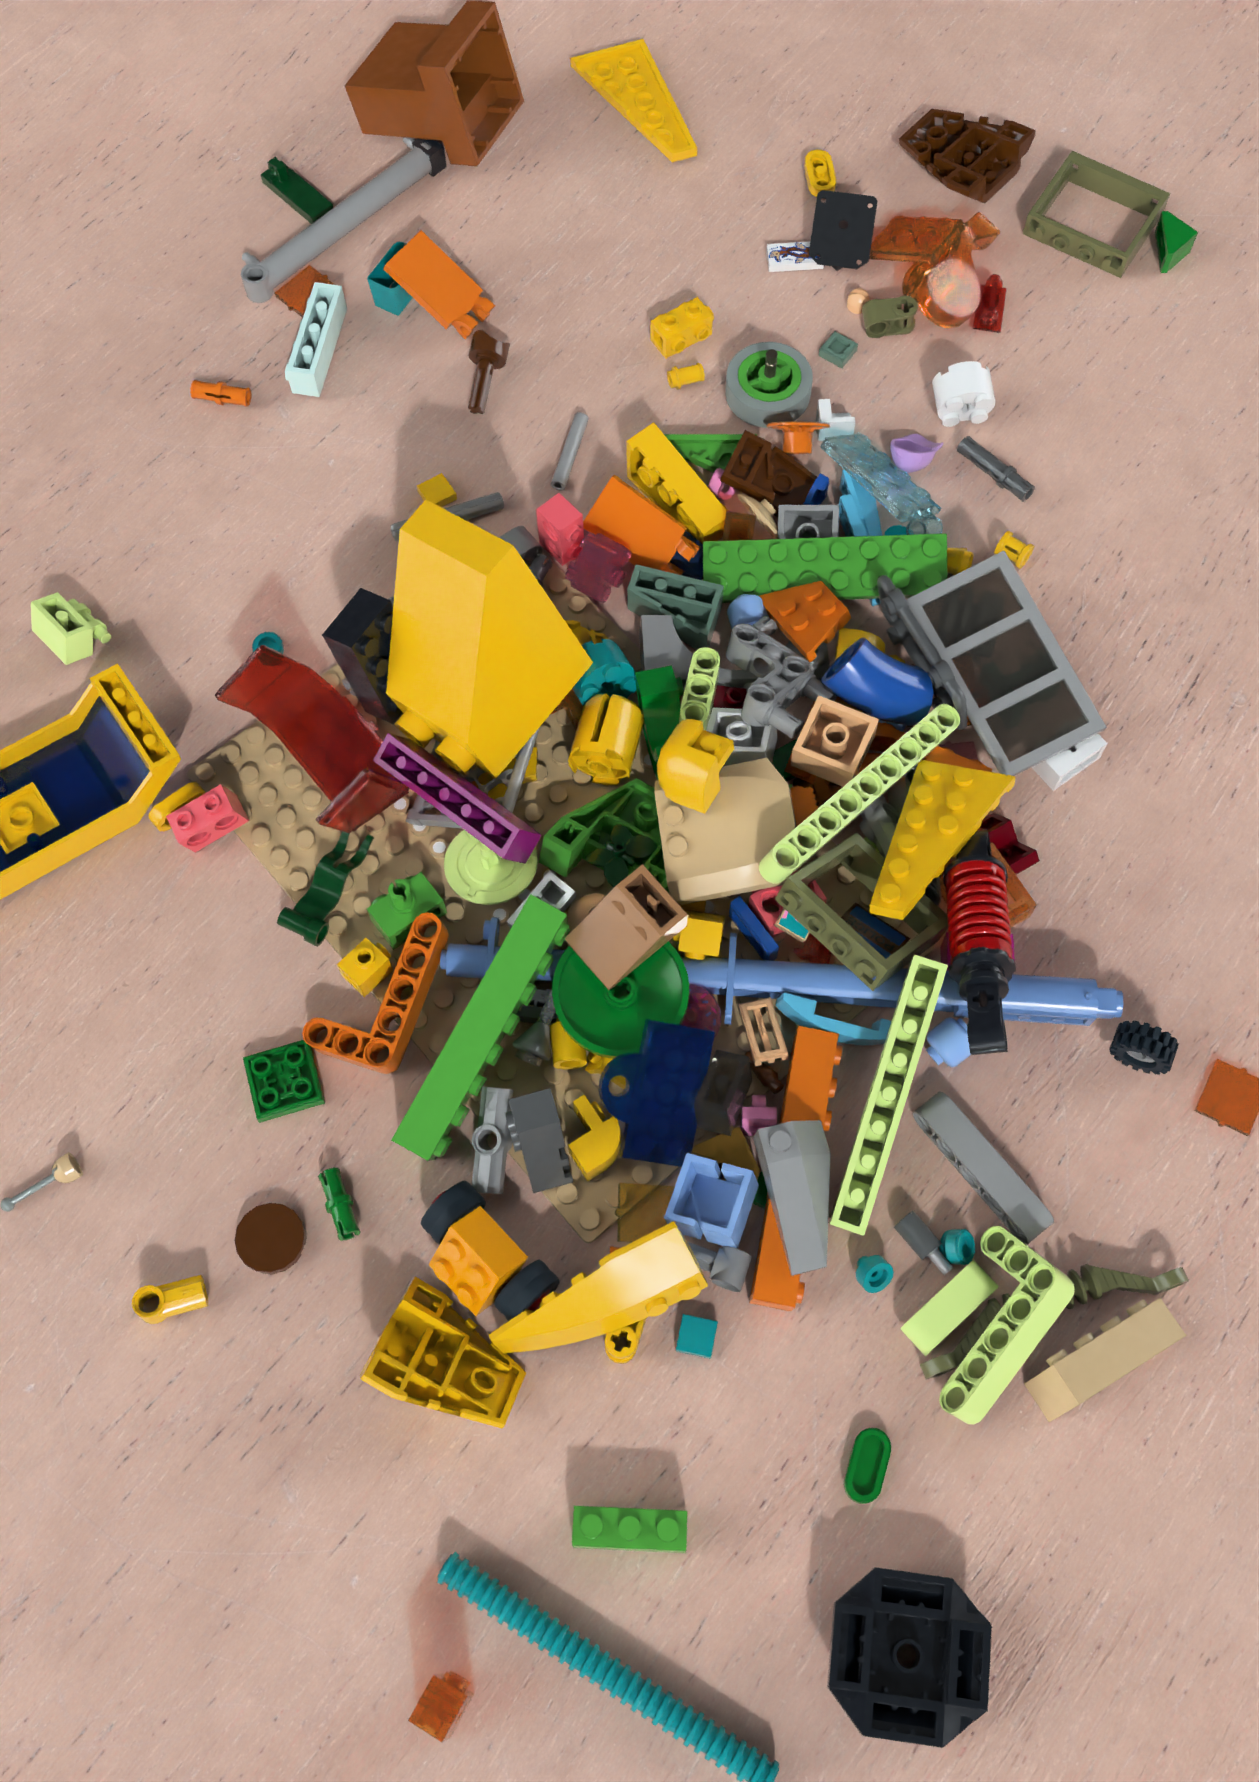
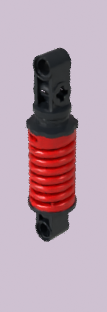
(980, 940)

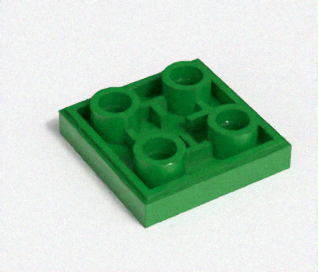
(283, 1080)

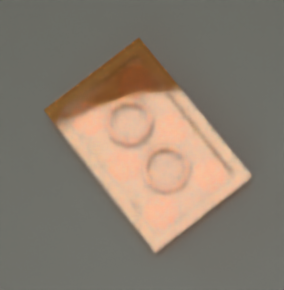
(916, 239)

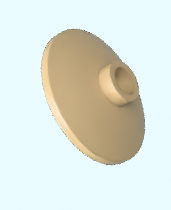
(763, 512)

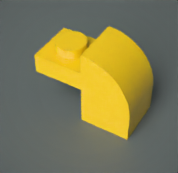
(600, 1145)

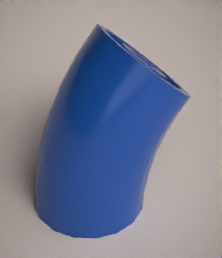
(880, 684)

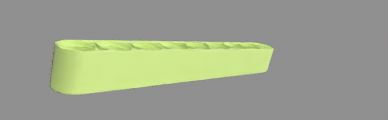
(858, 794)

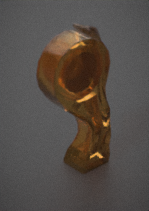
(950, 287)

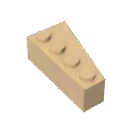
(1105, 1358)

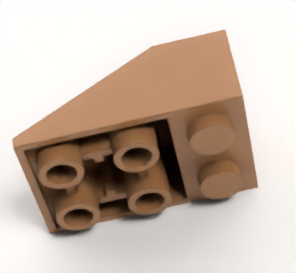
(627, 927)

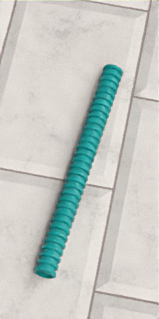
(607, 1672)

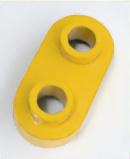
(819, 172)

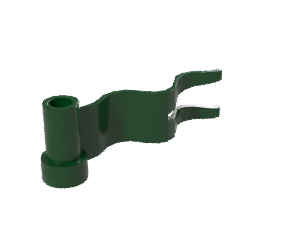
(324, 893)

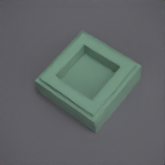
(838, 349)

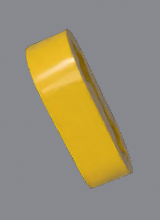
(172, 803)

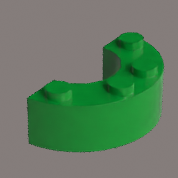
(660, 705)

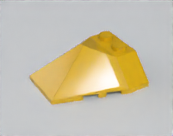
(442, 1361)

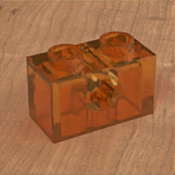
(442, 1705)

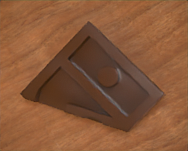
(751, 468)

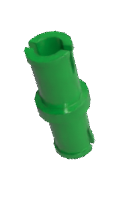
(339, 1204)

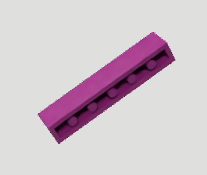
(457, 798)

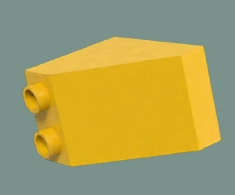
(474, 643)

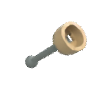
(64, 1170)

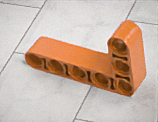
(392, 1005)

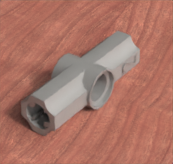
(880, 824)
(488, 1162)

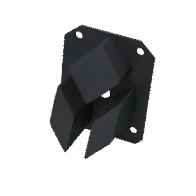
(842, 246)

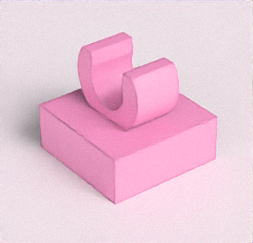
(757, 1116)

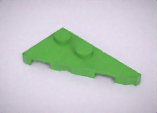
(706, 450)

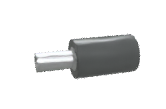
(922, 1240)

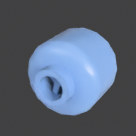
(746, 610)
(949, 1042)

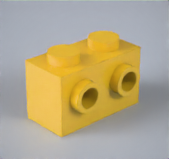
(701, 935)

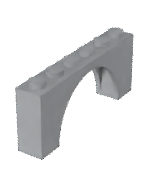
(663, 648)

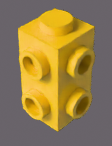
(681, 327)

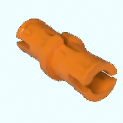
(220, 393)

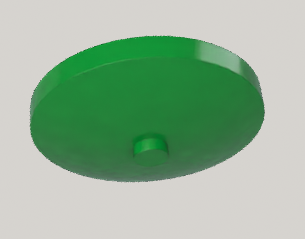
(614, 1019)

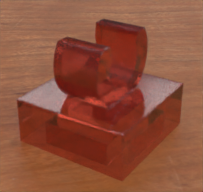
(813, 951)

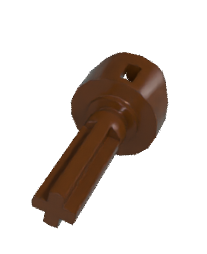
(487, 355)

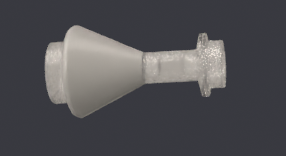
(535, 1042)

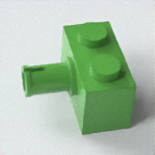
(397, 910)

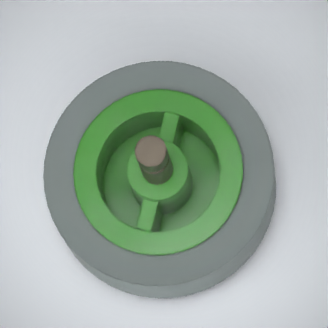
(768, 384)

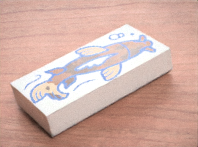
(790, 257)

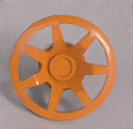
(797, 435)

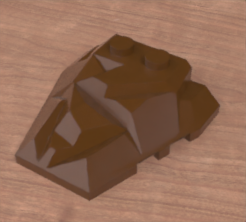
(968, 154)

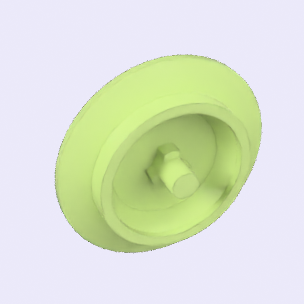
(483, 875)

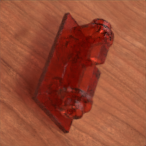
(990, 310)

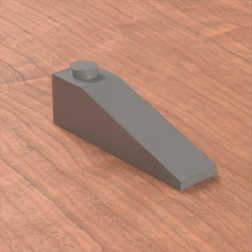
(808, 521)
(798, 1183)

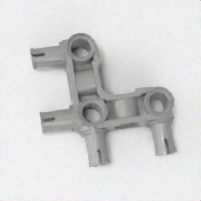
(781, 675)

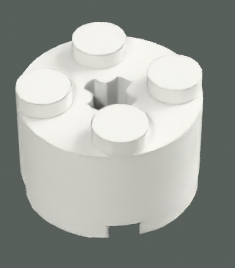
(964, 393)

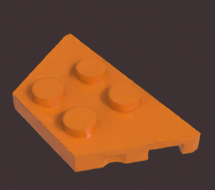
(807, 615)

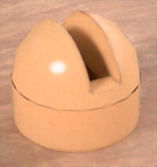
(856, 300)

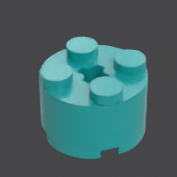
(608, 674)

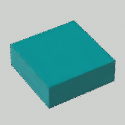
(696, 1336)

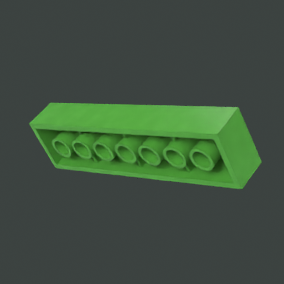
(481, 1029)

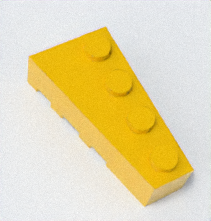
(673, 484)

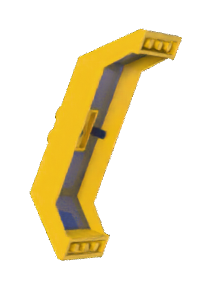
(79, 780)

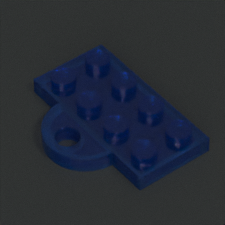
(659, 1091)

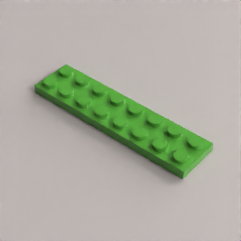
(842, 563)

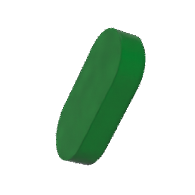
(867, 1465)

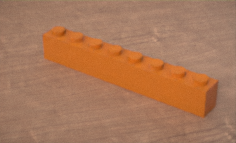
(804, 1099)

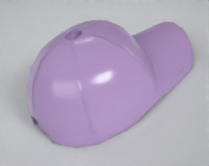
(913, 452)

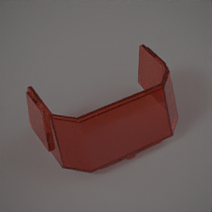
(320, 732)

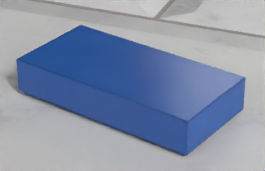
(753, 930)

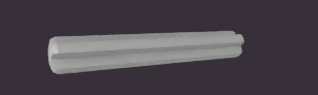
(465, 510)

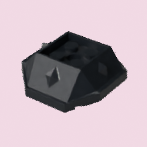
(951, 1668)

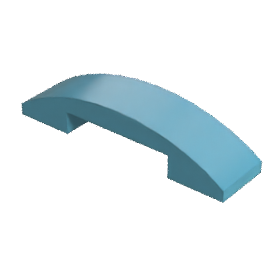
(802, 1011)

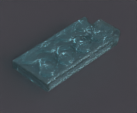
(885, 482)

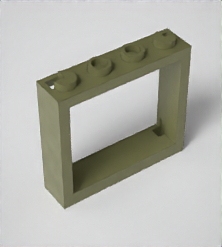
(1109, 184)
(838, 936)

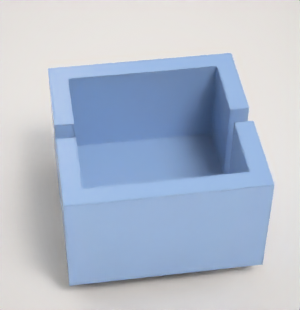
(711, 1205)

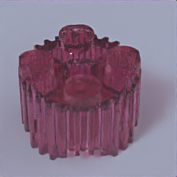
(598, 566)

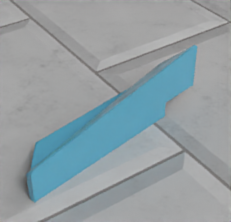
(858, 512)

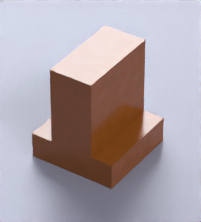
(440, 83)

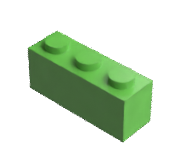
(629, 1529)

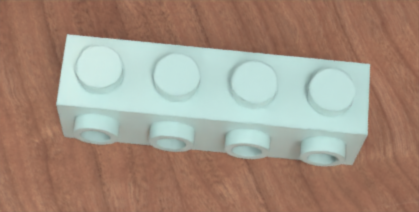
(316, 339)

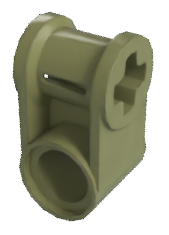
(887, 318)

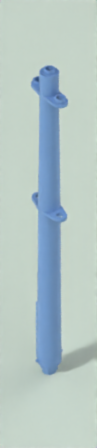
(1028, 1000)

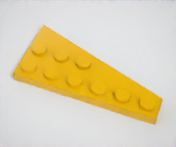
(637, 90)
(934, 825)

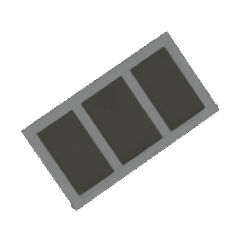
(1007, 665)

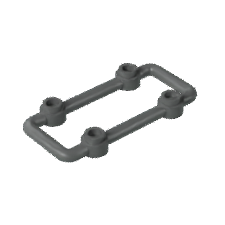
(904, 632)

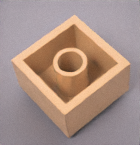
(834, 741)

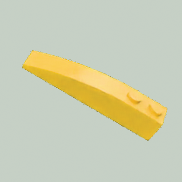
(627, 1288)

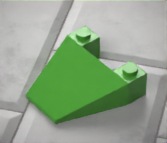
(592, 825)

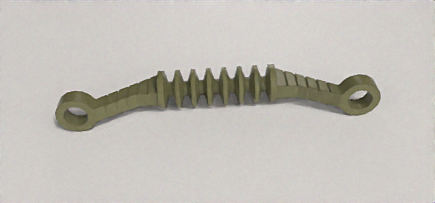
(1093, 1280)

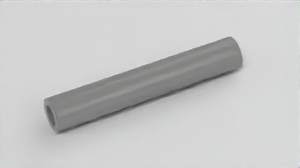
(569, 451)

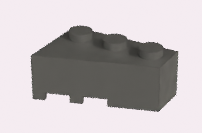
(539, 1135)

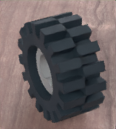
(1144, 1047)

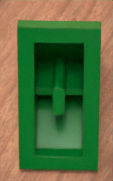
(1173, 240)

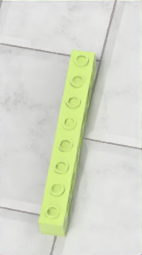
(888, 1095)

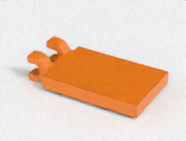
(438, 284)
(639, 526)

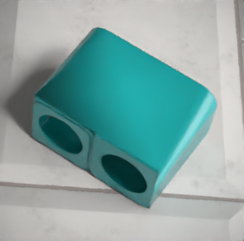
(390, 299)

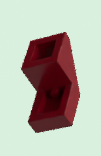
(1004, 838)

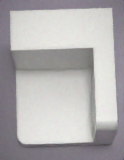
(839, 422)

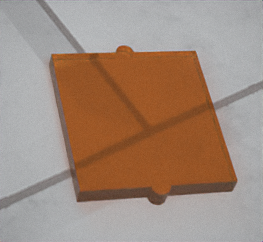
(298, 289)
(1230, 1097)

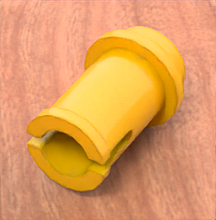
(685, 375)

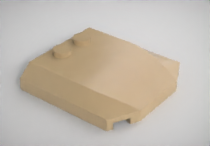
(722, 849)

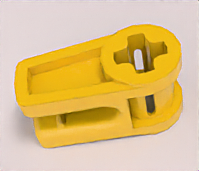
(632, 1334)

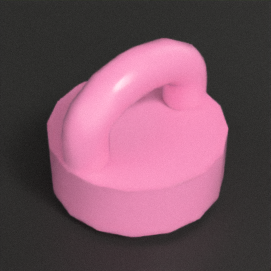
(716, 486)

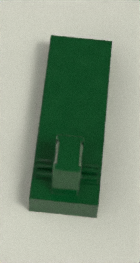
(295, 191)

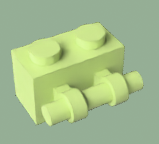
(67, 627)

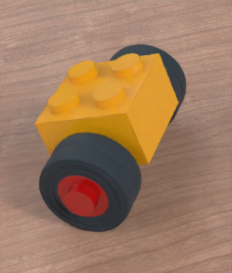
(480, 1258)

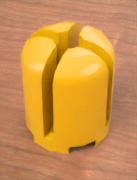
(606, 738)

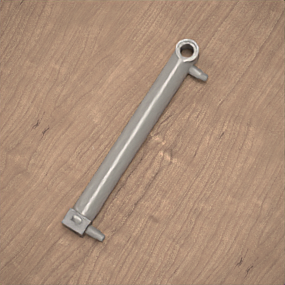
(263, 276)

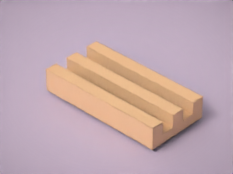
(769, 1054)

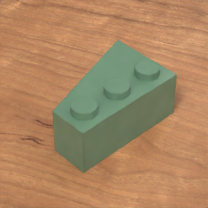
(690, 601)

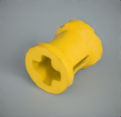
(1010, 544)

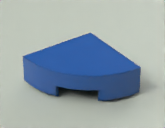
(818, 491)

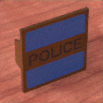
(874, 930)

